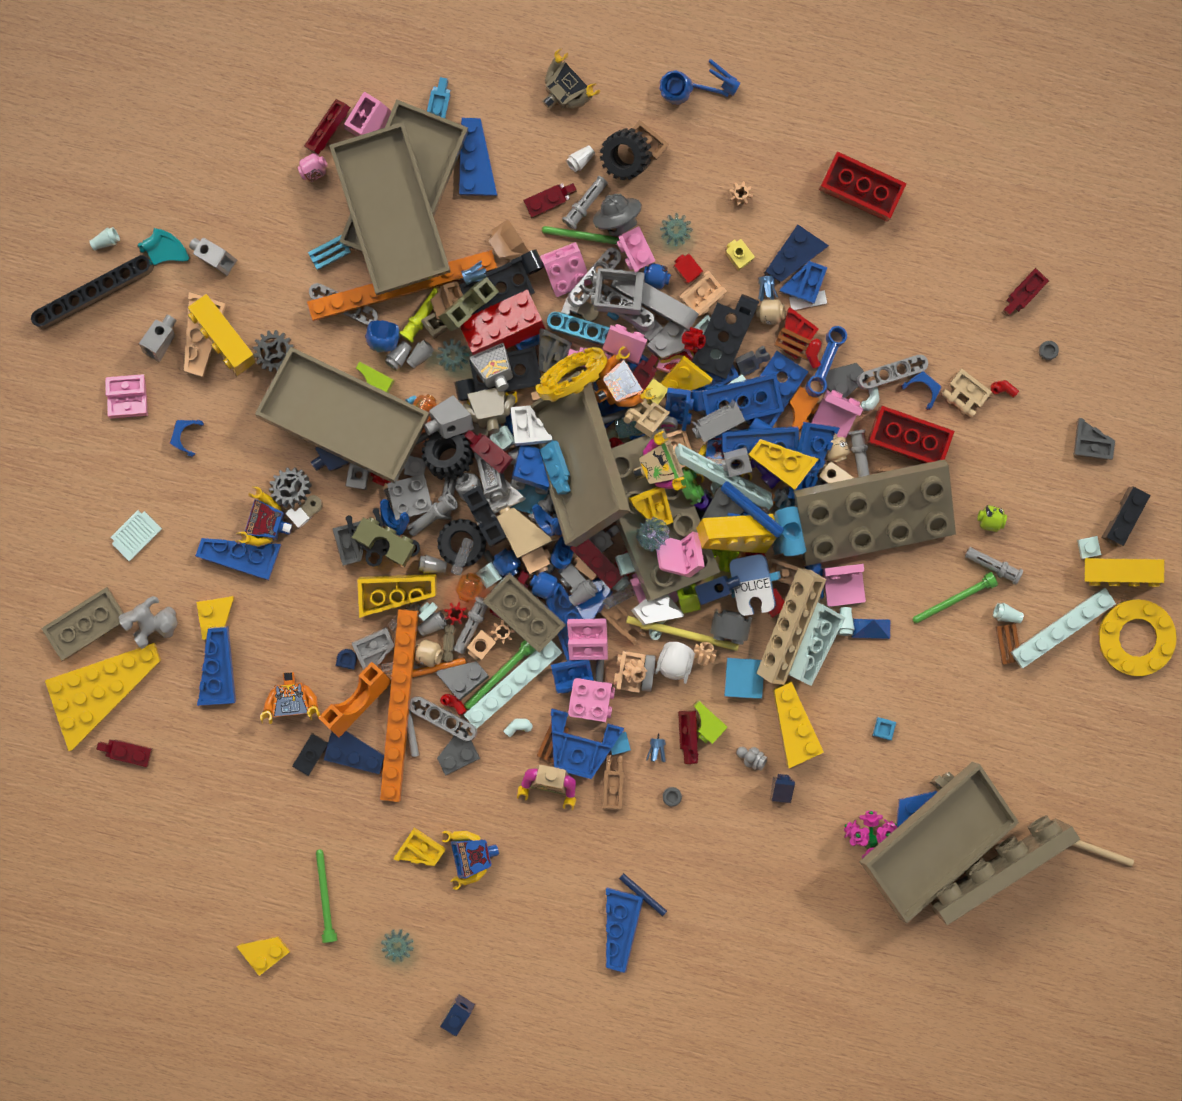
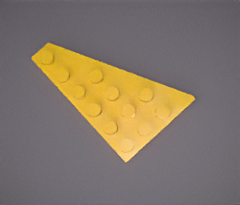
(92, 692)

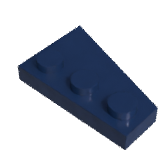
(795, 253)
(353, 753)

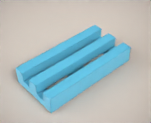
(325, 246)

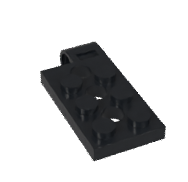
(522, 265)
(744, 313)
(529, 379)

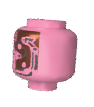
(312, 167)

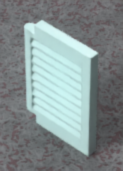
(135, 534)

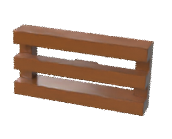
(790, 350)
(1001, 645)
(546, 757)

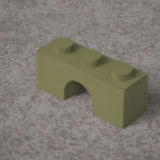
(468, 303)
(369, 532)

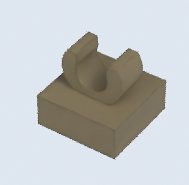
(939, 782)

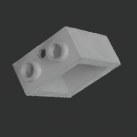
(620, 275)

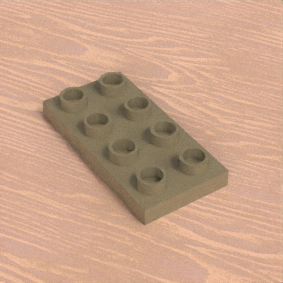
(436, 149)
(390, 208)
(342, 415)
(594, 480)
(876, 512)
(685, 520)
(939, 842)
(1012, 863)

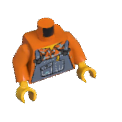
(619, 384)
(290, 699)

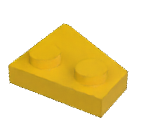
(686, 376)
(653, 504)
(213, 613)
(420, 849)
(263, 953)

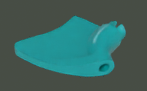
(163, 247)

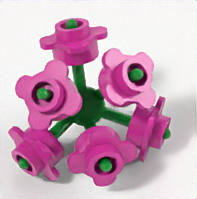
(865, 836)

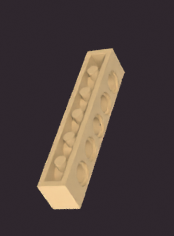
(791, 626)

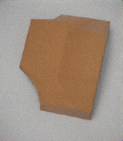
(657, 143)
(507, 241)
(445, 297)
(787, 566)

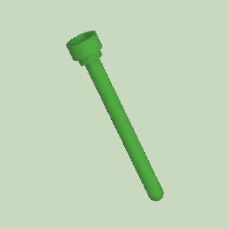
(580, 235)
(987, 582)
(525, 649)
(329, 934)

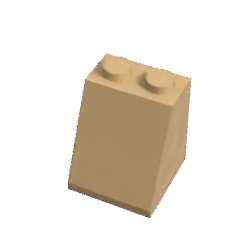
(521, 532)

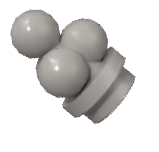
(752, 758)

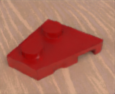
(800, 326)

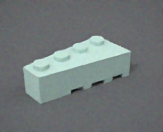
(816, 643)

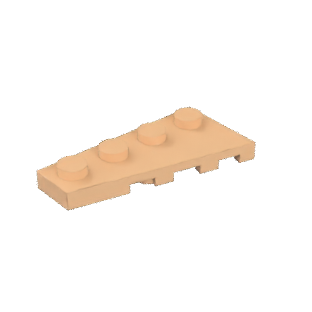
(197, 347)

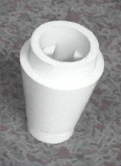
(580, 158)

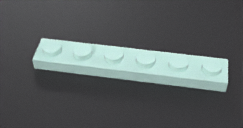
(716, 473)
(1063, 628)
(512, 684)

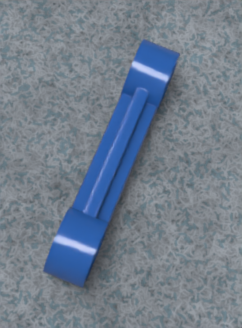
(826, 361)

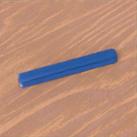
(752, 509)

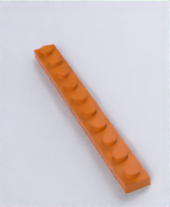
(366, 295)
(399, 705)

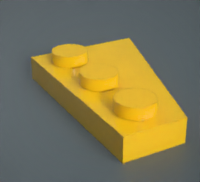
(782, 462)

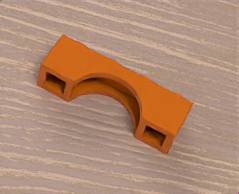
(802, 405)
(370, 686)

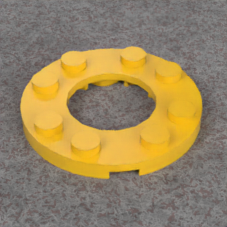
(593, 359)
(1110, 631)

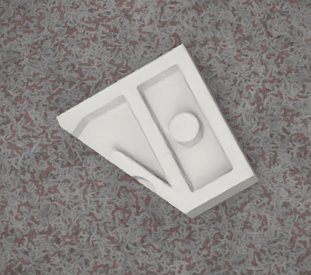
(527, 427)
(657, 610)

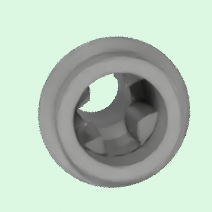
(420, 354)
(397, 357)
(431, 565)
(583, 593)
(432, 624)

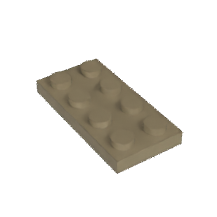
(524, 612)
(84, 624)

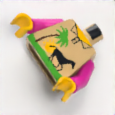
(660, 464)
(551, 780)

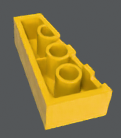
(221, 334)
(735, 534)
(1124, 570)
(389, 592)
(796, 730)

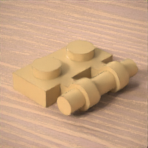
(968, 387)
(650, 420)

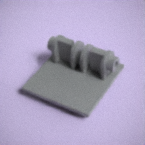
(410, 496)

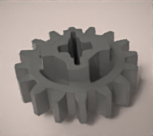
(278, 343)
(290, 487)

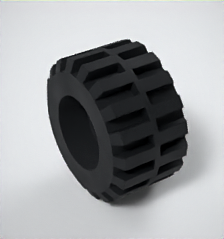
(615, 164)
(452, 467)
(454, 527)

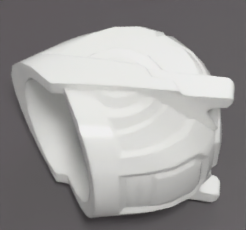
(675, 661)

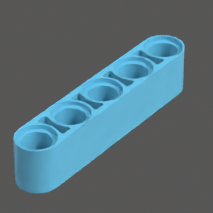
(584, 325)

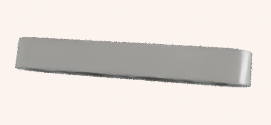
(589, 276)
(362, 319)
(633, 319)
(892, 372)
(444, 716)

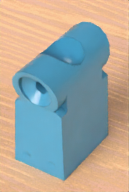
(792, 539)

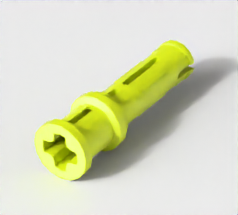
(415, 323)

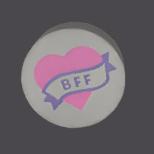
(670, 425)

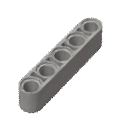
(659, 303)

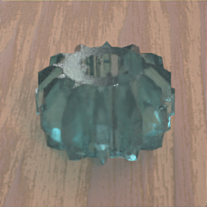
(670, 225)
(458, 359)
(626, 430)
(653, 534)
(390, 945)

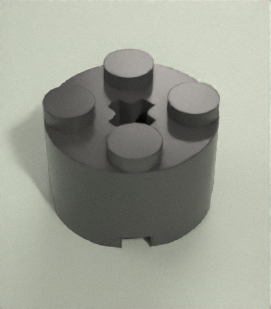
(730, 626)

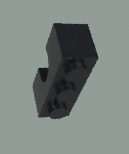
(484, 516)
(1125, 520)

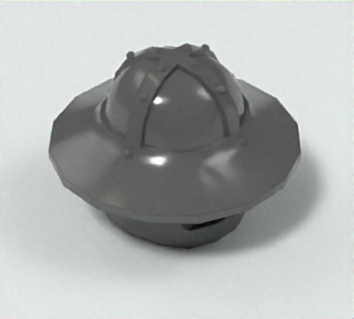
(617, 213)

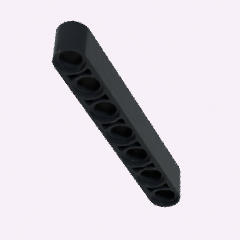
(83, 292)

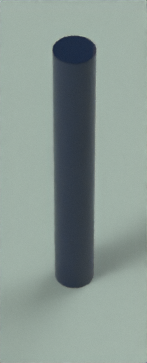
(640, 892)

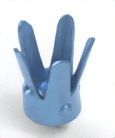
(473, 274)
(766, 284)
(657, 744)

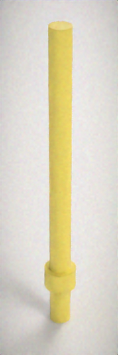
(682, 633)

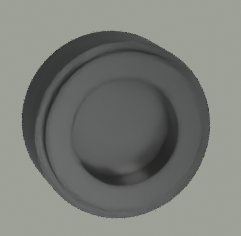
(1048, 350)
(672, 796)

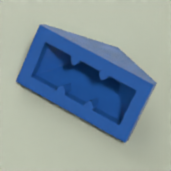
(871, 628)

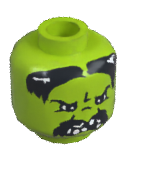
(992, 518)

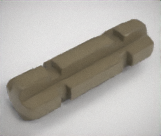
(448, 642)

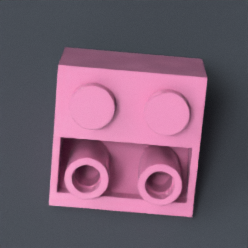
(367, 116)
(620, 337)

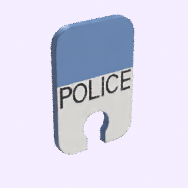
(755, 582)

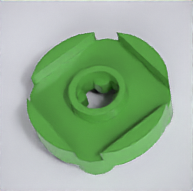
(692, 489)

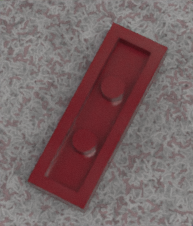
(327, 126)
(598, 563)

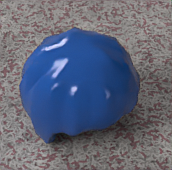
(676, 87)
(382, 336)

